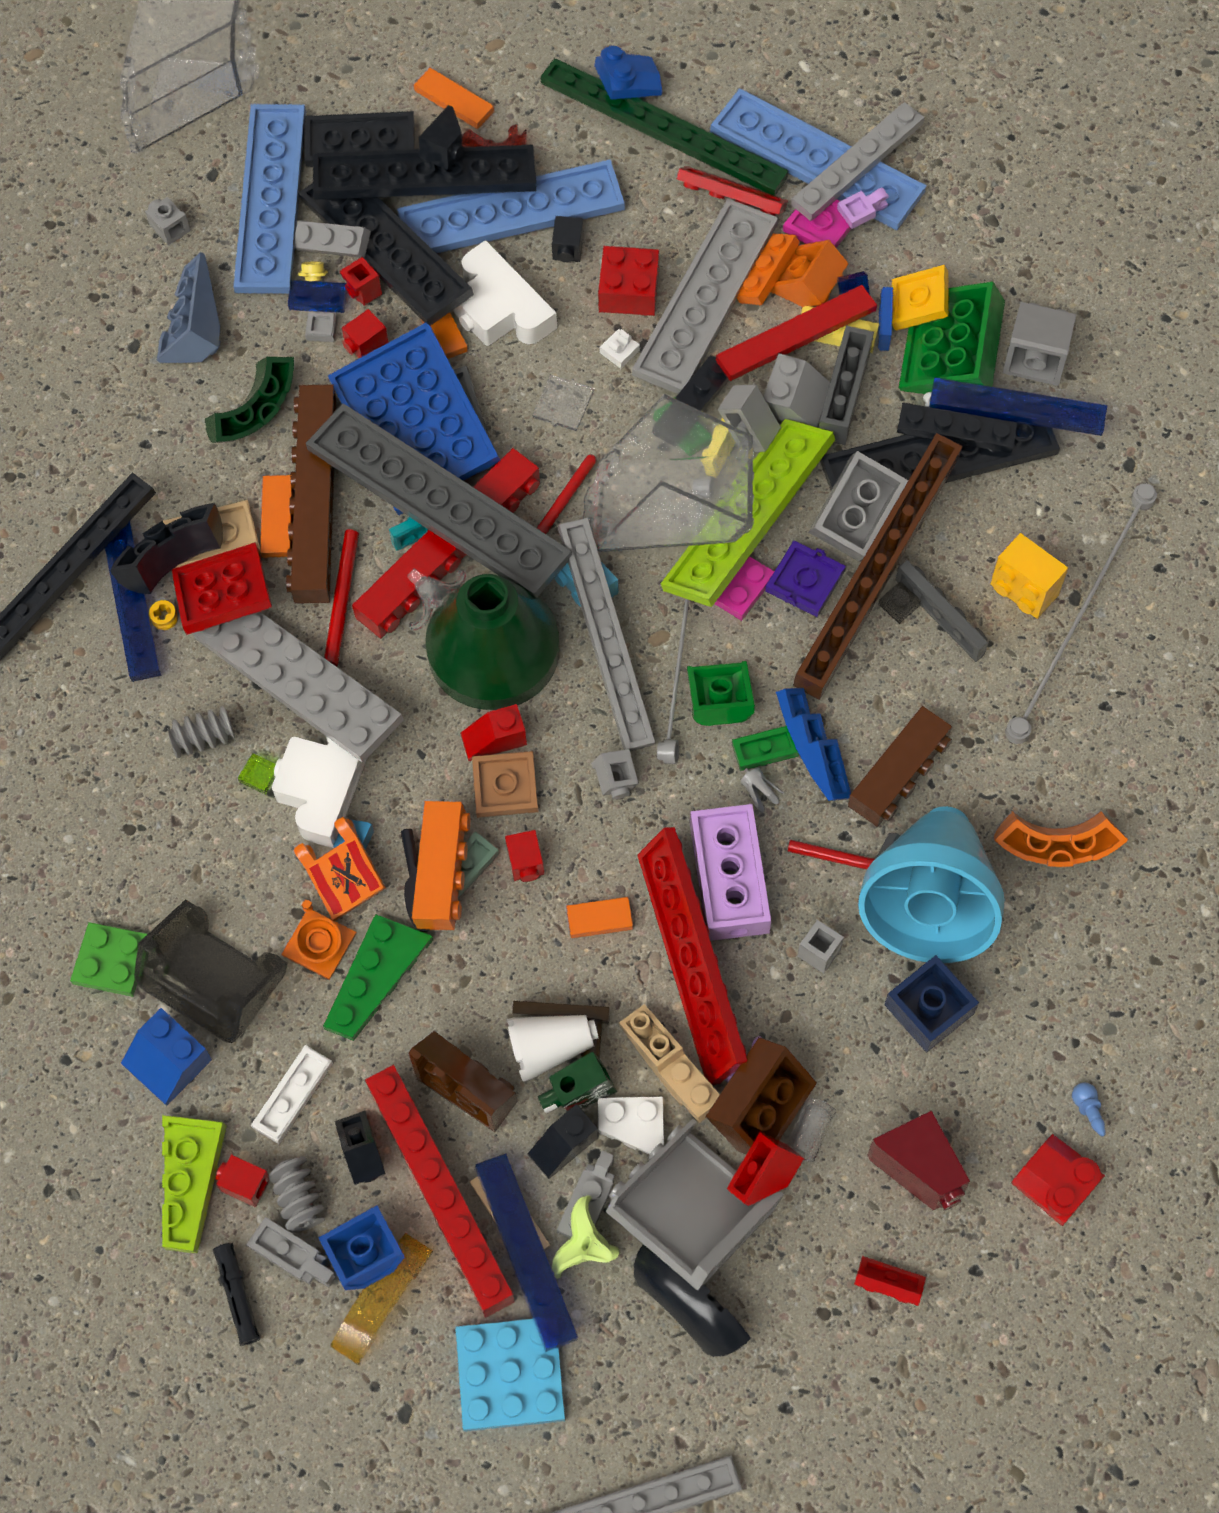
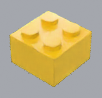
(1028, 576)

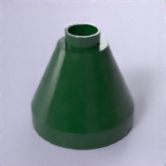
(492, 643)

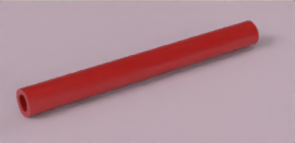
(341, 596)

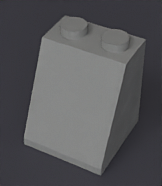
(1039, 343)

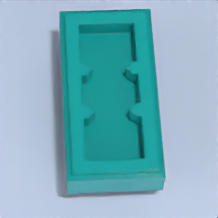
(406, 533)

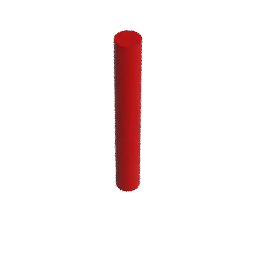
(829, 854)

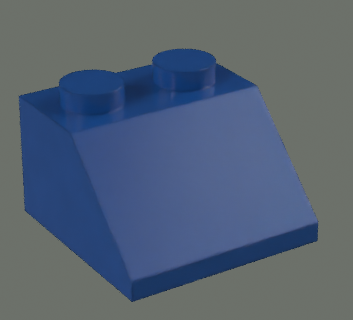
(165, 1057)

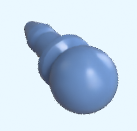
(1086, 1098)

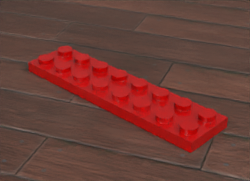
(692, 957)

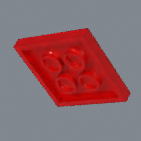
(221, 588)

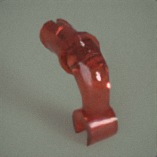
(471, 139)

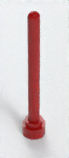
(567, 493)

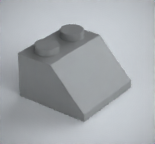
(796, 391)

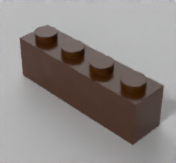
(900, 766)

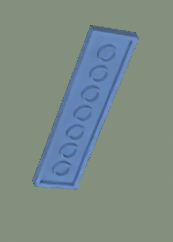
(808, 152)
(270, 199)
(479, 217)

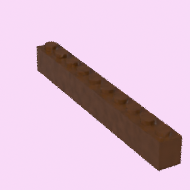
(877, 566)

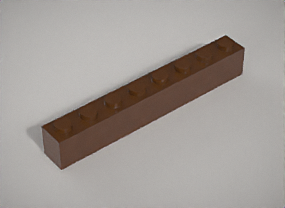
(312, 501)

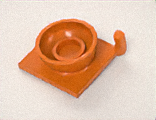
(318, 942)

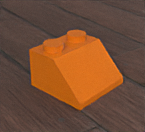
(811, 274)

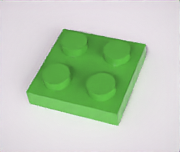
(107, 959)

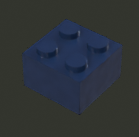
(931, 1003)

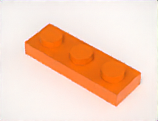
(767, 268)

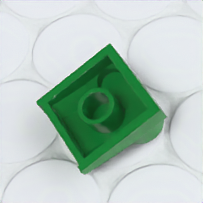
(720, 693)

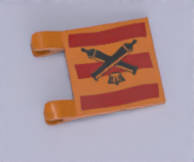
(344, 874)

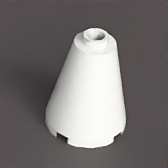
(549, 1041)

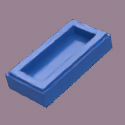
(885, 318)

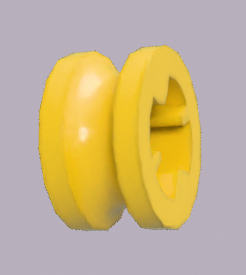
(170, 619)

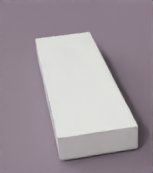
(292, 1094)

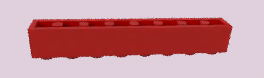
(432, 556)
(440, 1191)

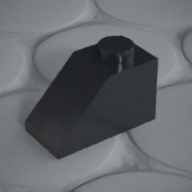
(442, 140)
(563, 1141)
(360, 1148)

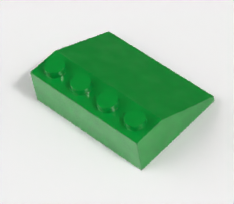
(956, 346)

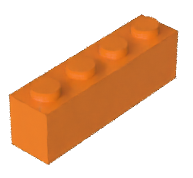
(439, 865)

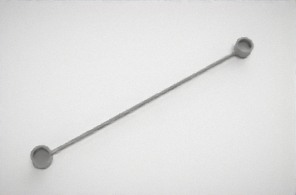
(1019, 728)
(669, 749)

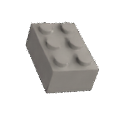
(858, 506)

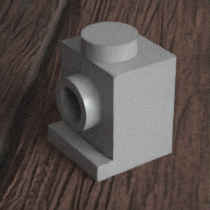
(165, 215)
(621, 767)

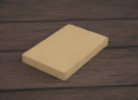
(237, 530)

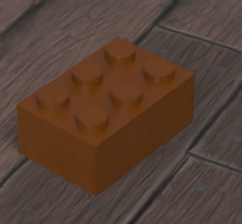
(761, 1096)

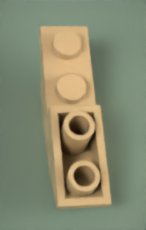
(669, 1062)

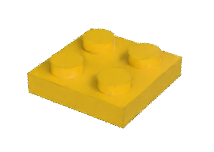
(920, 297)

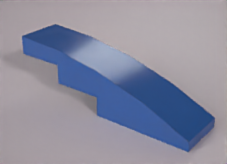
(819, 755)

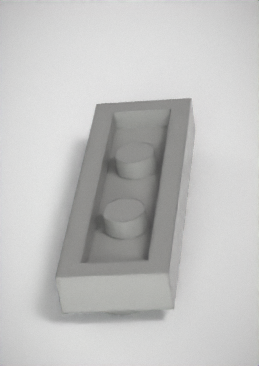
(331, 239)

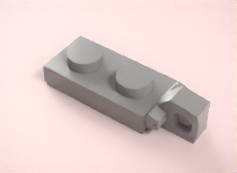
(594, 1182)
(290, 1253)

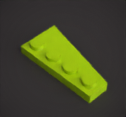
(190, 1167)

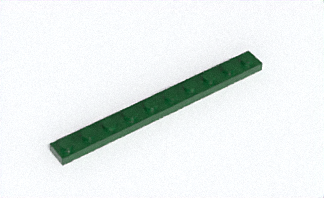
(666, 128)

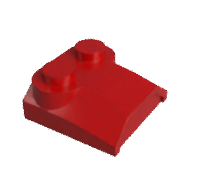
(1058, 1179)

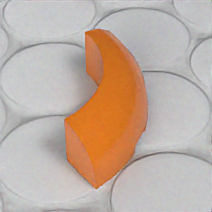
(1059, 846)

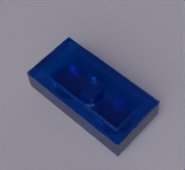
(317, 296)

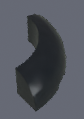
(167, 547)
(696, 1311)

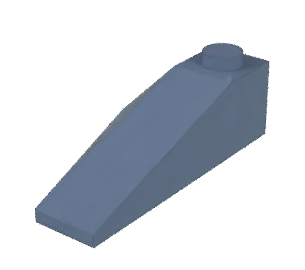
(193, 319)

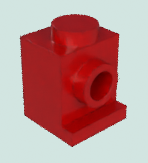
(361, 281)

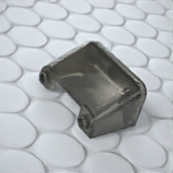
(205, 975)

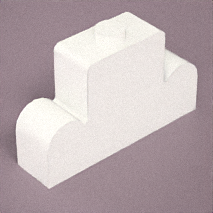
(501, 300)
(319, 784)

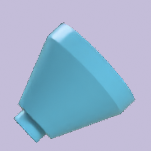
(933, 891)

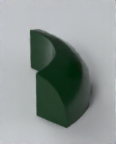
(264, 401)

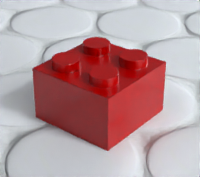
(628, 280)

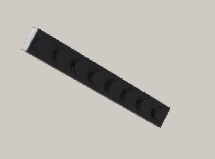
(72, 560)

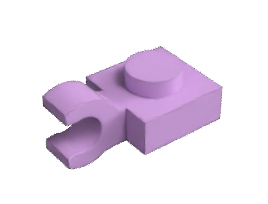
(861, 208)

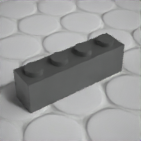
(846, 382)

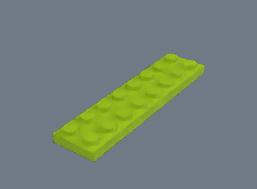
(778, 474)

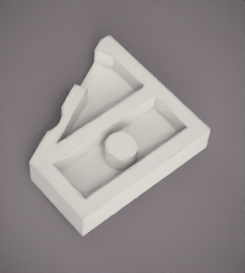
(632, 1121)

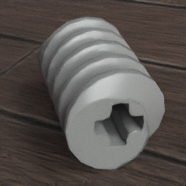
(200, 732)
(295, 1196)

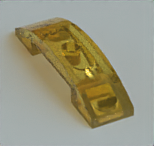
(377, 1301)

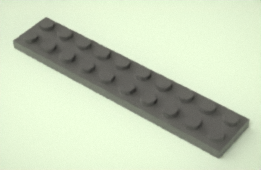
(439, 500)

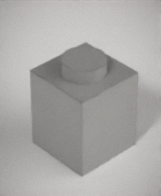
(820, 946)

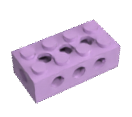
(742, 856)

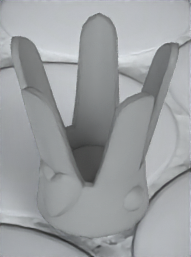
(756, 780)

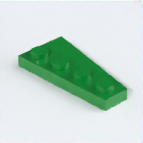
(378, 966)

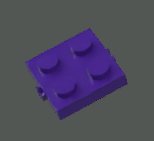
(805, 578)

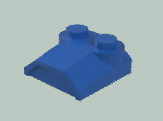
(627, 74)
(362, 1250)

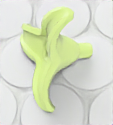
(585, 1242)

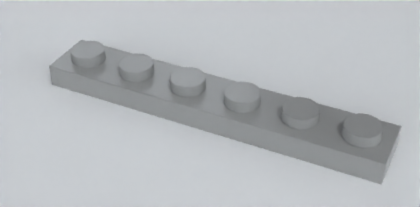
(857, 161)

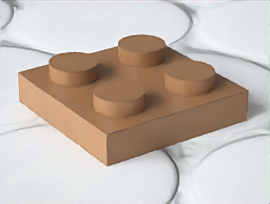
(504, 784)

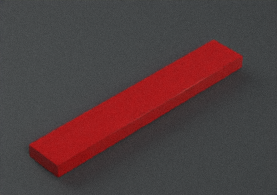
(796, 332)

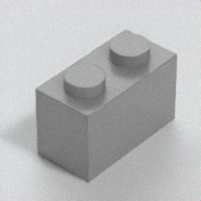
(749, 412)

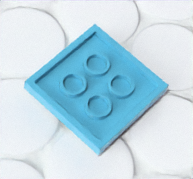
(507, 1376)

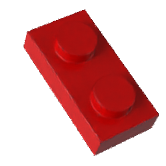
(890, 1281)

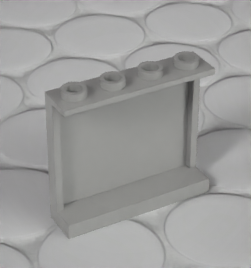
(683, 1207)

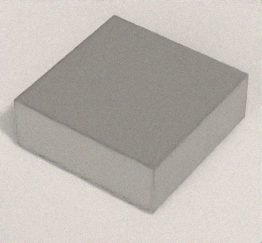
(321, 326)

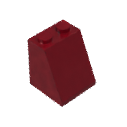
(921, 1162)

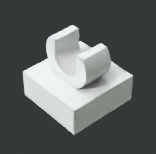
(619, 348)

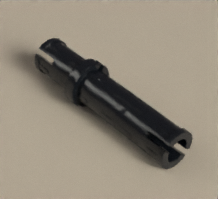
(236, 1294)

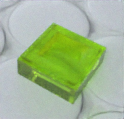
(258, 773)

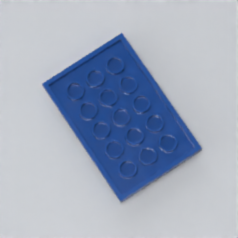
(419, 400)

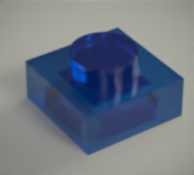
(852, 281)

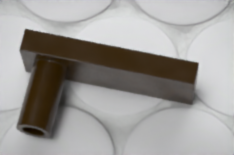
(596, 1013)

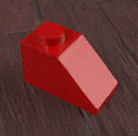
(494, 733)
(765, 1170)

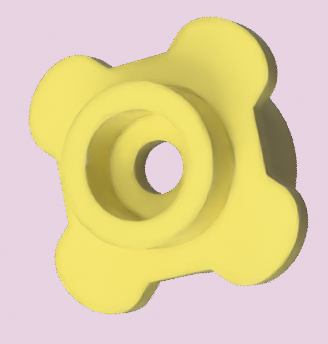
(312, 271)

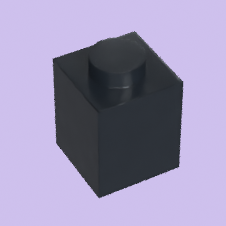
(567, 239)

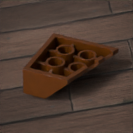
(462, 1081)

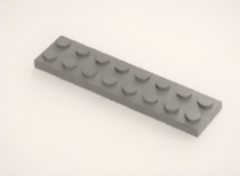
(704, 296)
(304, 682)

